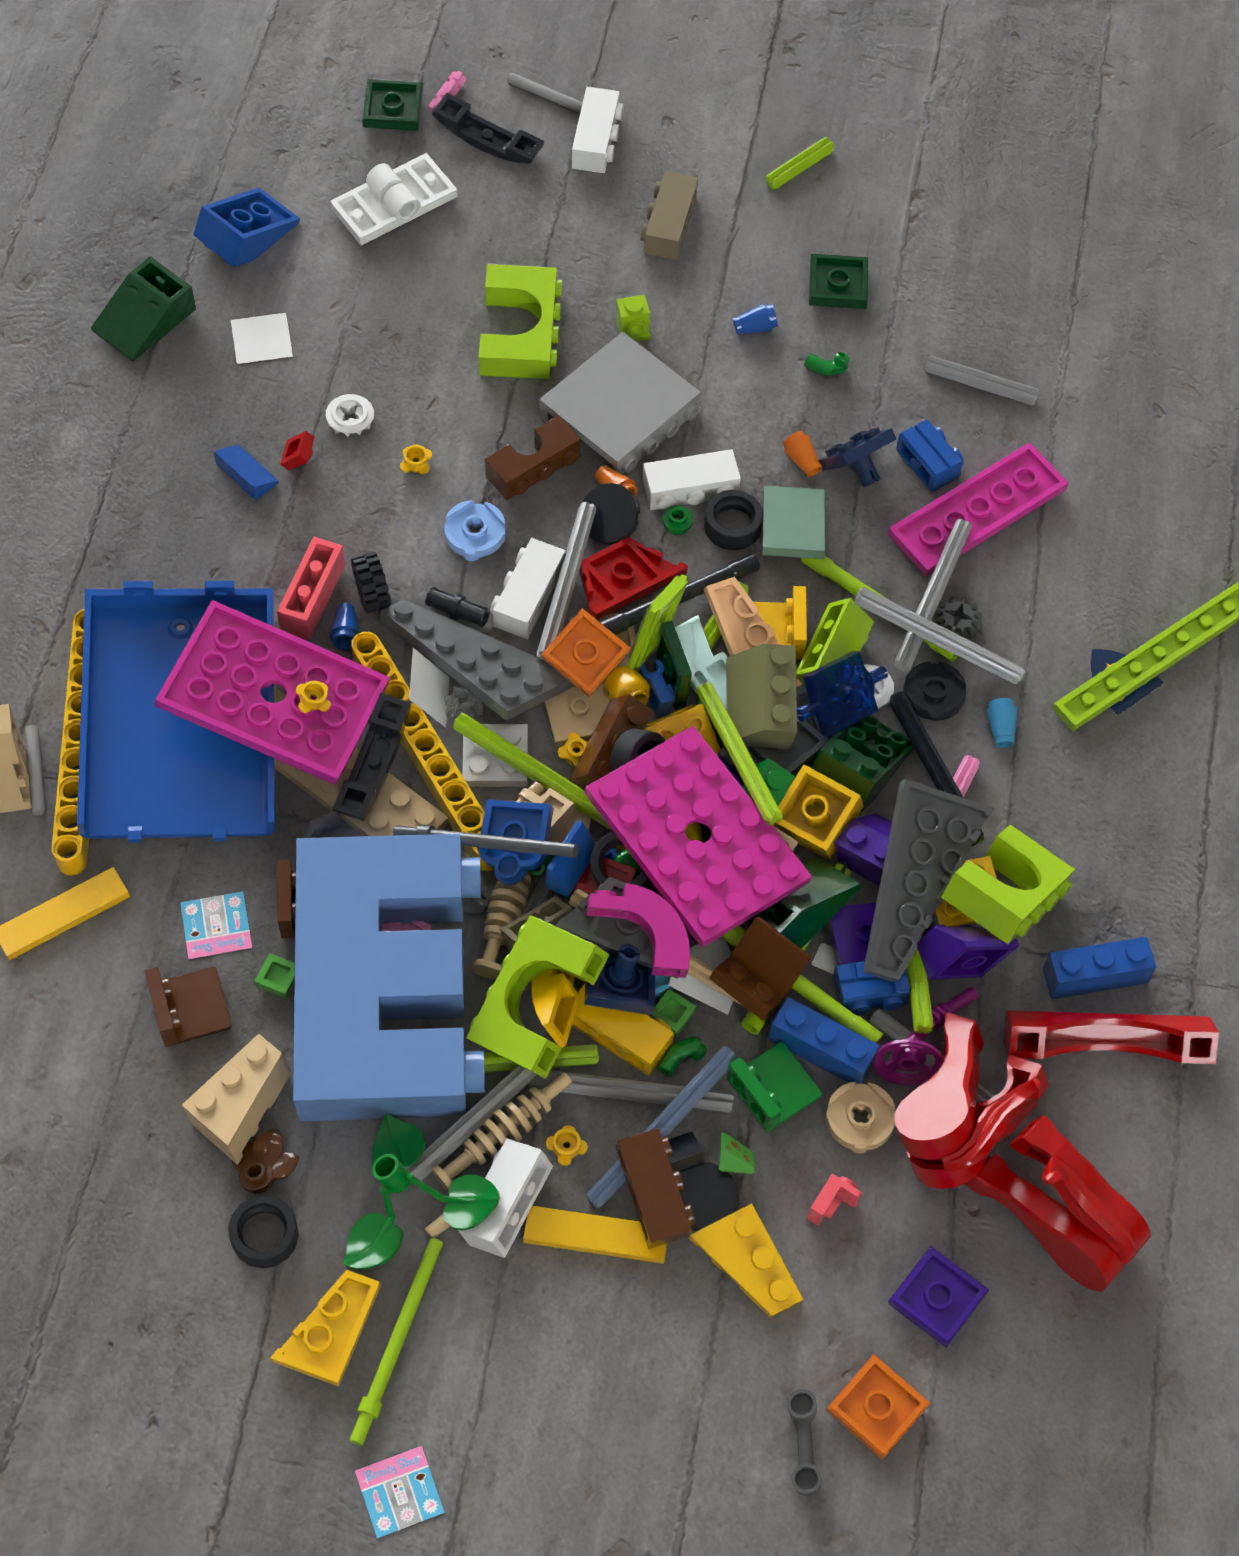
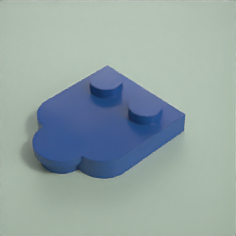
(518, 821)

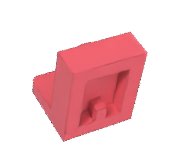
(827, 1201)

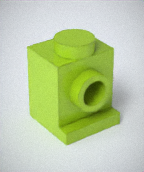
(633, 317)

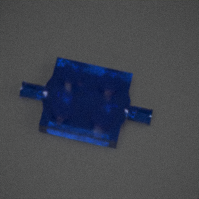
(841, 693)

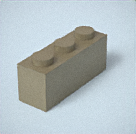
(669, 215)

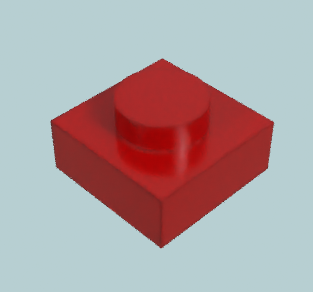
(297, 450)

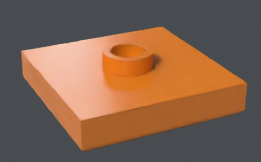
(585, 652)
(878, 1407)

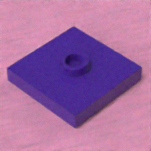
(851, 932)
(938, 1296)

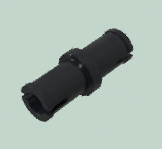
(457, 606)

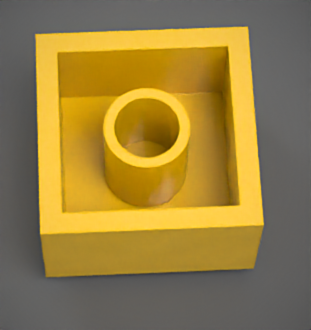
(817, 811)

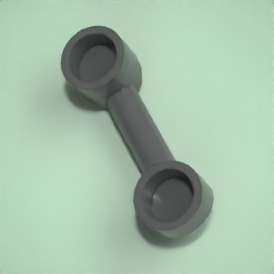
(802, 1410)

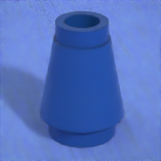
(756, 320)
(344, 627)

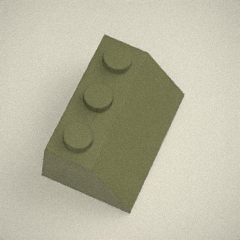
(763, 695)

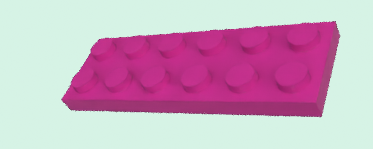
(986, 500)

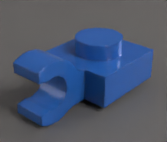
(660, 695)

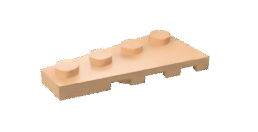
(738, 618)

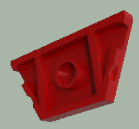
(624, 575)

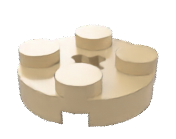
(860, 1097)

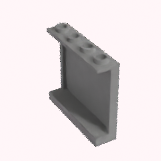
(622, 402)

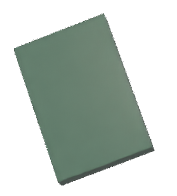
(793, 522)

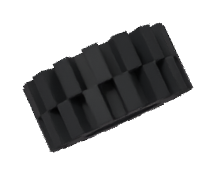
(370, 582)

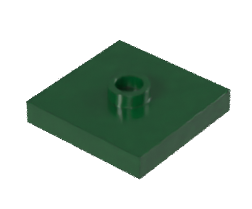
(392, 104)
(838, 281)
(676, 668)

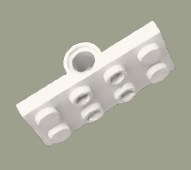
(393, 198)

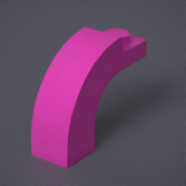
(656, 918)

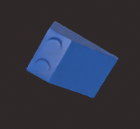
(243, 225)

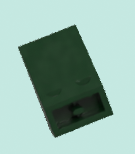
(144, 309)
(863, 757)
(811, 906)

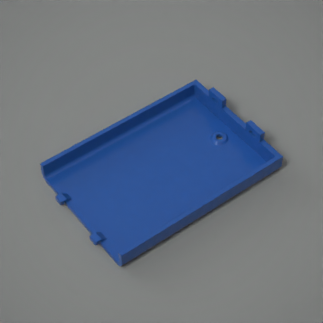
(140, 764)

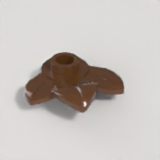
(267, 1157)

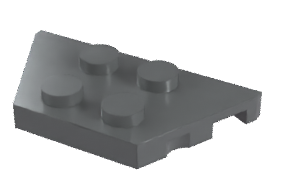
(804, 748)
(605, 931)

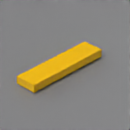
(62, 913)
(589, 1234)

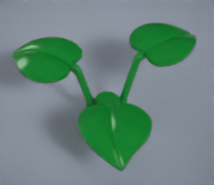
(398, 1146)

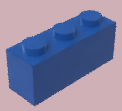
(1099, 967)
(823, 1042)

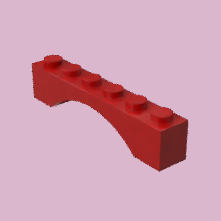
(1164, 1036)

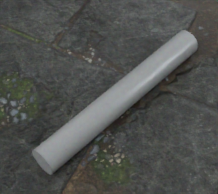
(545, 92)
(35, 770)

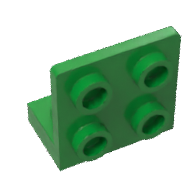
(773, 1086)

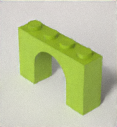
(531, 352)
(1000, 907)
(536, 950)

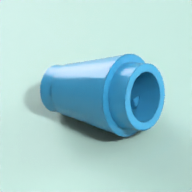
(1002, 720)

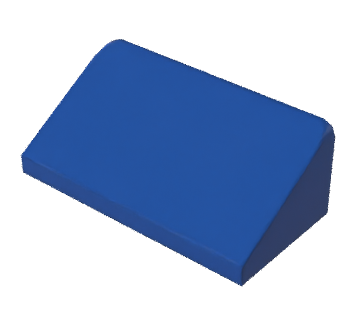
(245, 470)
(565, 872)

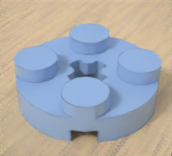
(479, 544)

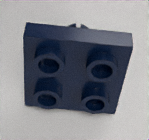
(858, 452)
(623, 984)

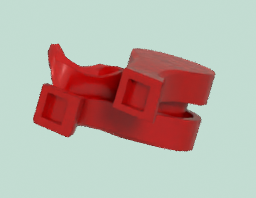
(943, 1124)
(1097, 1227)

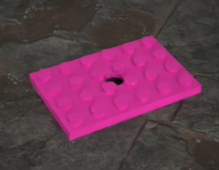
(236, 656)
(711, 882)

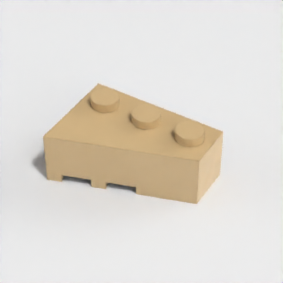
(13, 765)
(238, 1096)

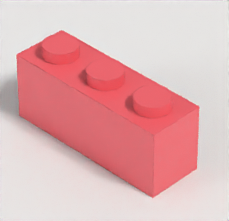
(311, 588)

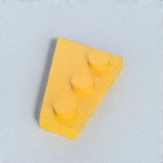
(750, 1258)
(330, 1333)

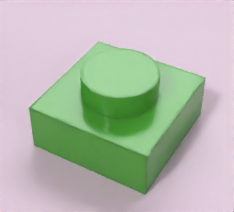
(276, 976)
(674, 1011)

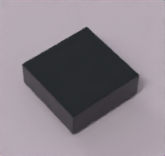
(685, 1151)

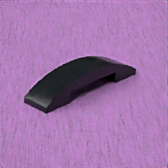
(485, 135)
(374, 758)

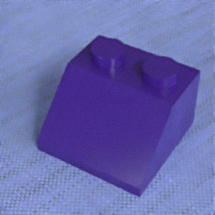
(865, 846)
(961, 951)

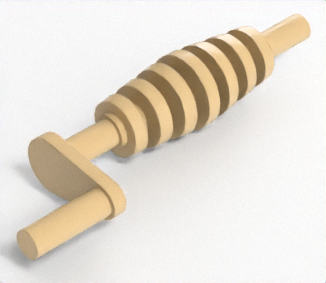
(505, 906)
(497, 1135)

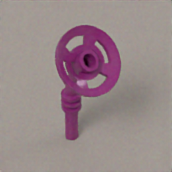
(910, 1053)

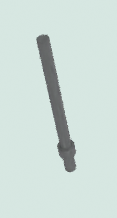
(496, 842)

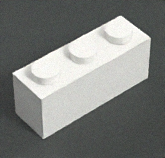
(596, 130)
(689, 479)
(527, 588)
(519, 1176)

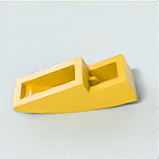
(555, 1003)

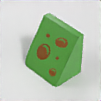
(735, 1156)

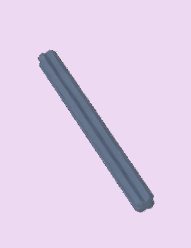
(667, 1120)

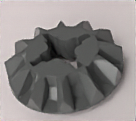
(971, 618)

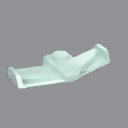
(700, 658)

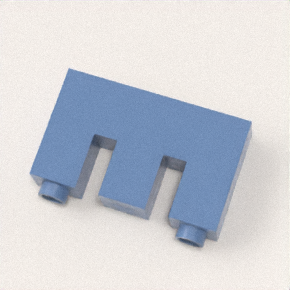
(359, 975)

